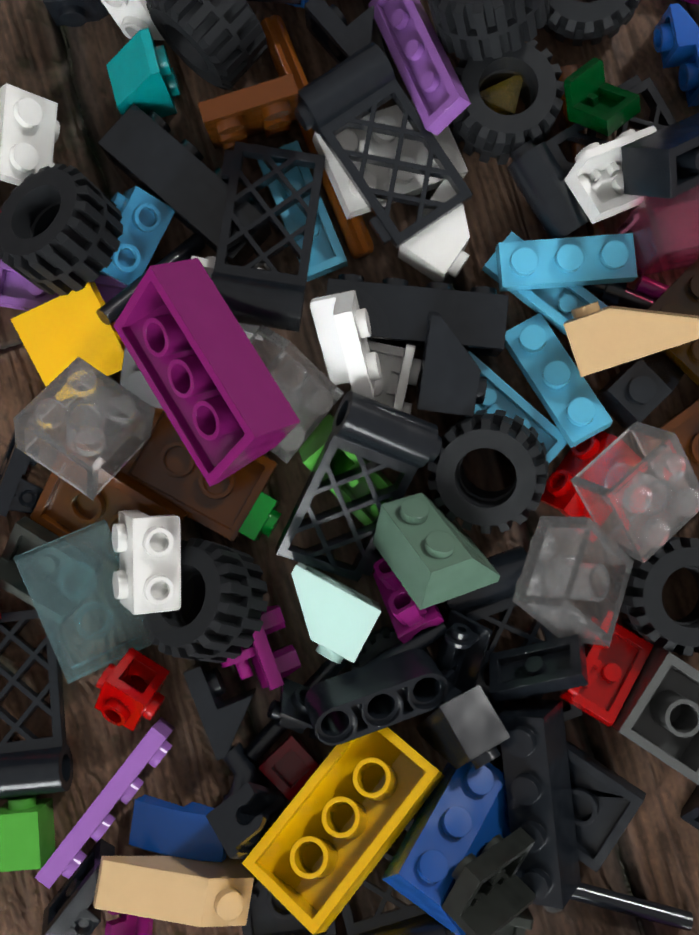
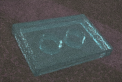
(77, 603)

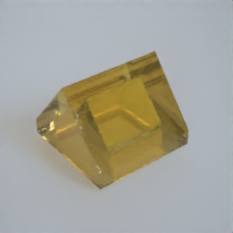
(503, 96)

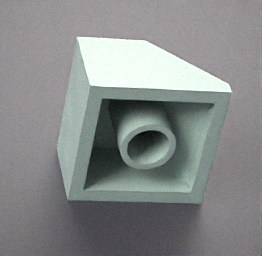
(334, 613)

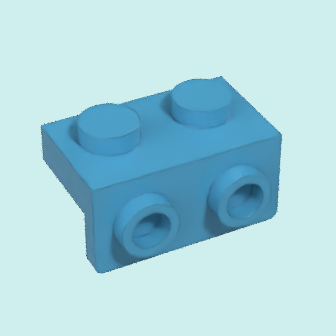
(143, 226)

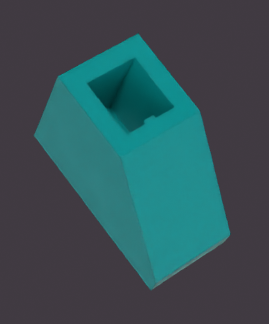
(143, 76)

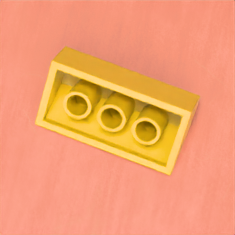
(341, 825)

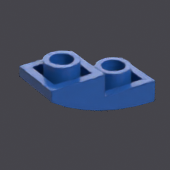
(678, 43)
(175, 830)

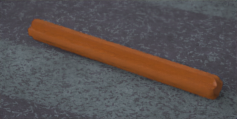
(287, 62)

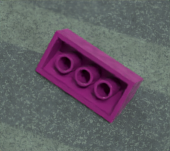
(203, 369)

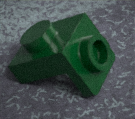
(597, 103)

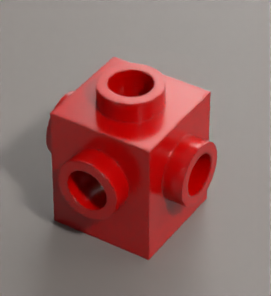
(131, 690)

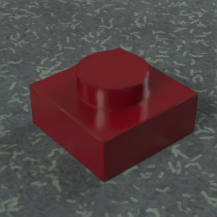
(290, 766)

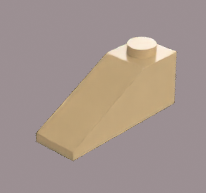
(624, 334)
(175, 889)

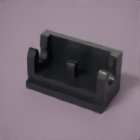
(245, 818)

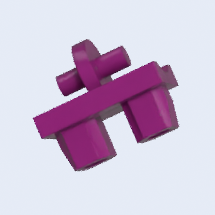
(401, 608)
(268, 664)

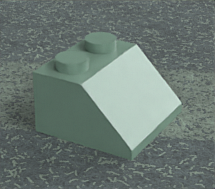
(429, 551)

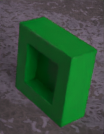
(261, 518)

